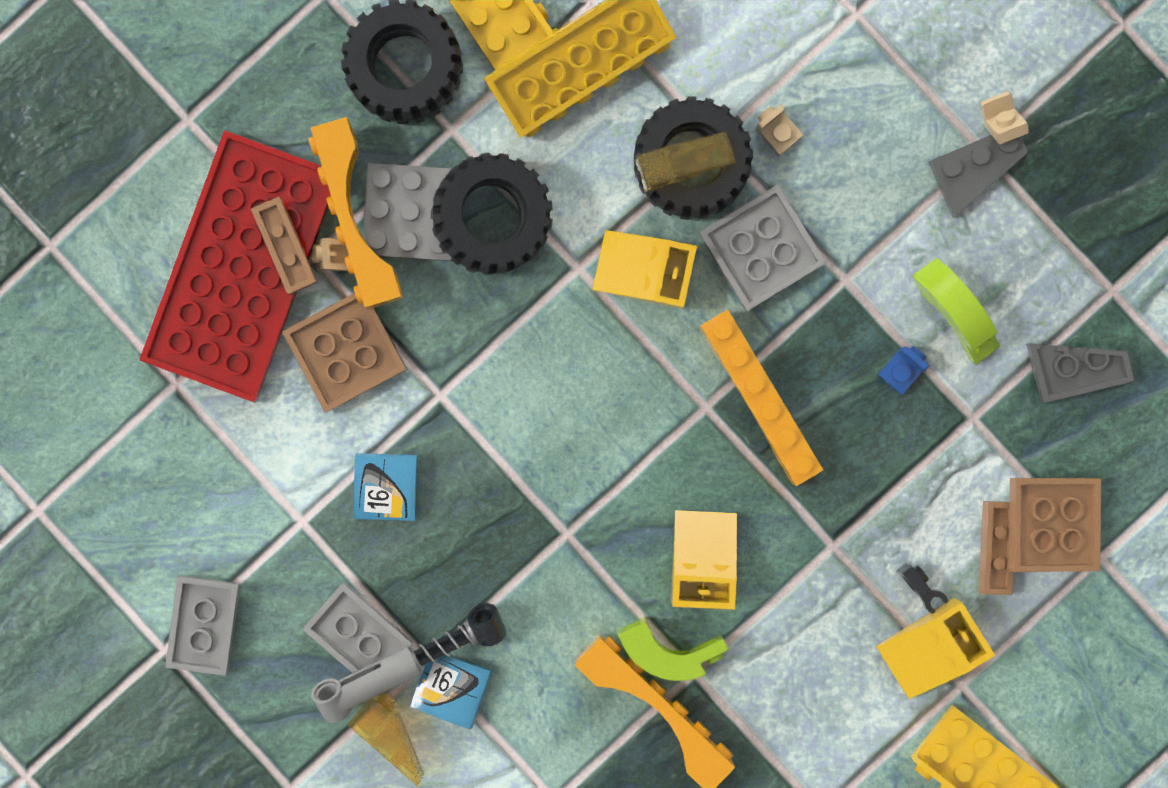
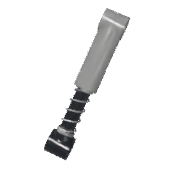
(338, 697)

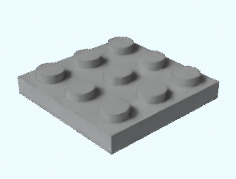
(400, 211)
(762, 247)

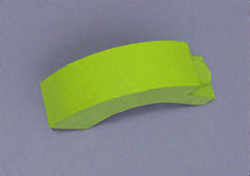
(960, 309)
(666, 662)

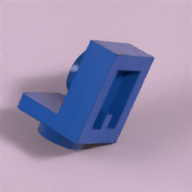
(903, 368)

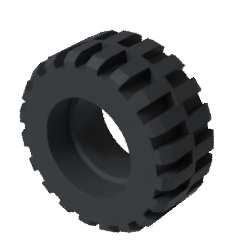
(381, 27)
(707, 119)
(525, 190)

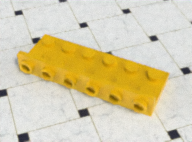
(503, 26)
(578, 61)
(969, 757)

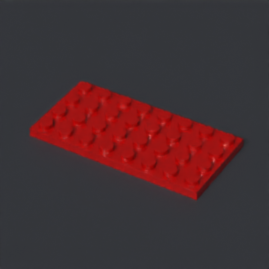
(224, 291)

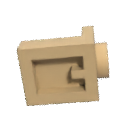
(1002, 119)
(777, 129)
(329, 255)

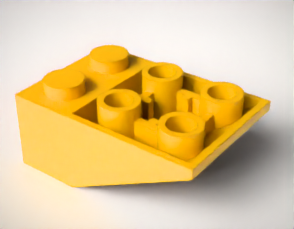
(644, 268)
(704, 560)
(935, 649)

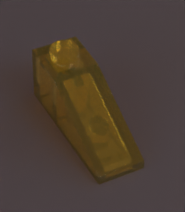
(684, 160)
(385, 731)

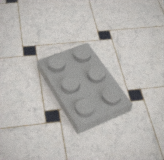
(203, 625)
(354, 630)

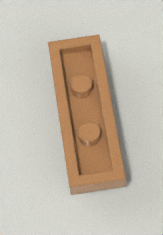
(284, 245)
(994, 550)

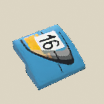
(385, 486)
(452, 690)

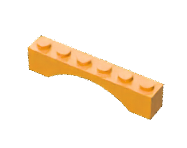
(338, 153)
(761, 397)
(610, 669)

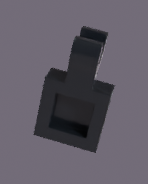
(917, 581)

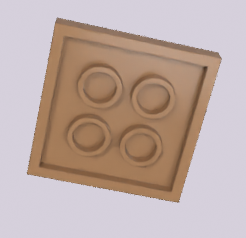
(344, 351)
(1054, 524)

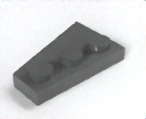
(973, 169)
(1076, 370)

